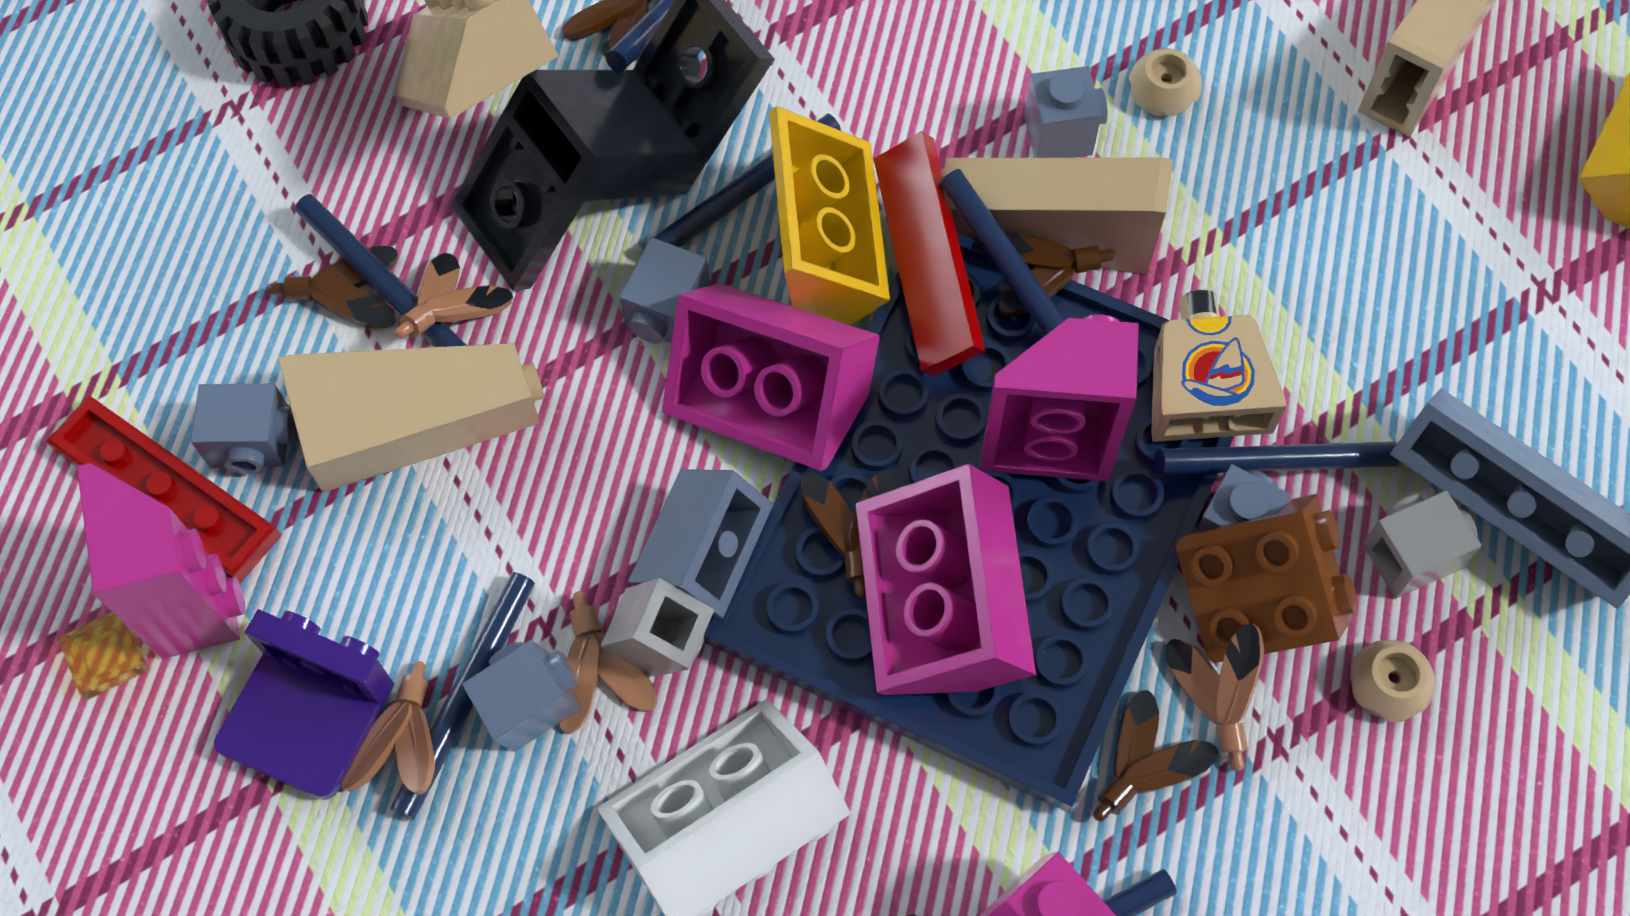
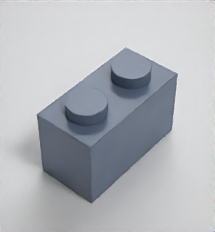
(704, 536)

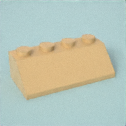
(468, 52)

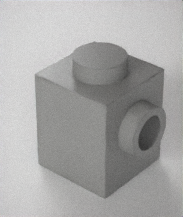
(1421, 542)
(657, 628)

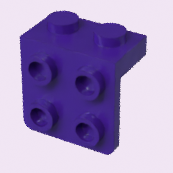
(304, 705)

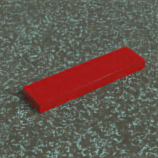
(928, 255)
(114, 445)

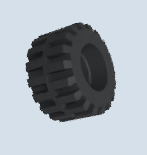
(292, 41)

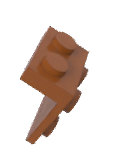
(1269, 575)

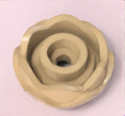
(1163, 97)
(1378, 694)

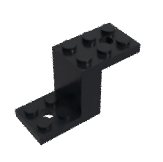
(608, 135)

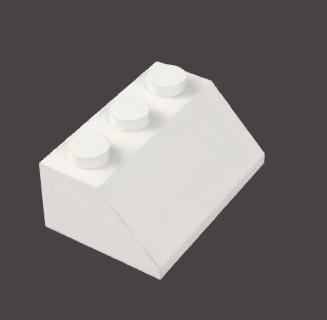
(724, 811)

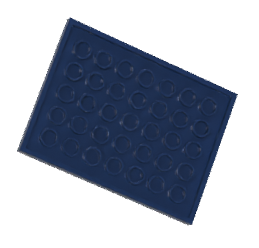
(1087, 553)

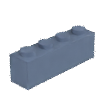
(1521, 494)

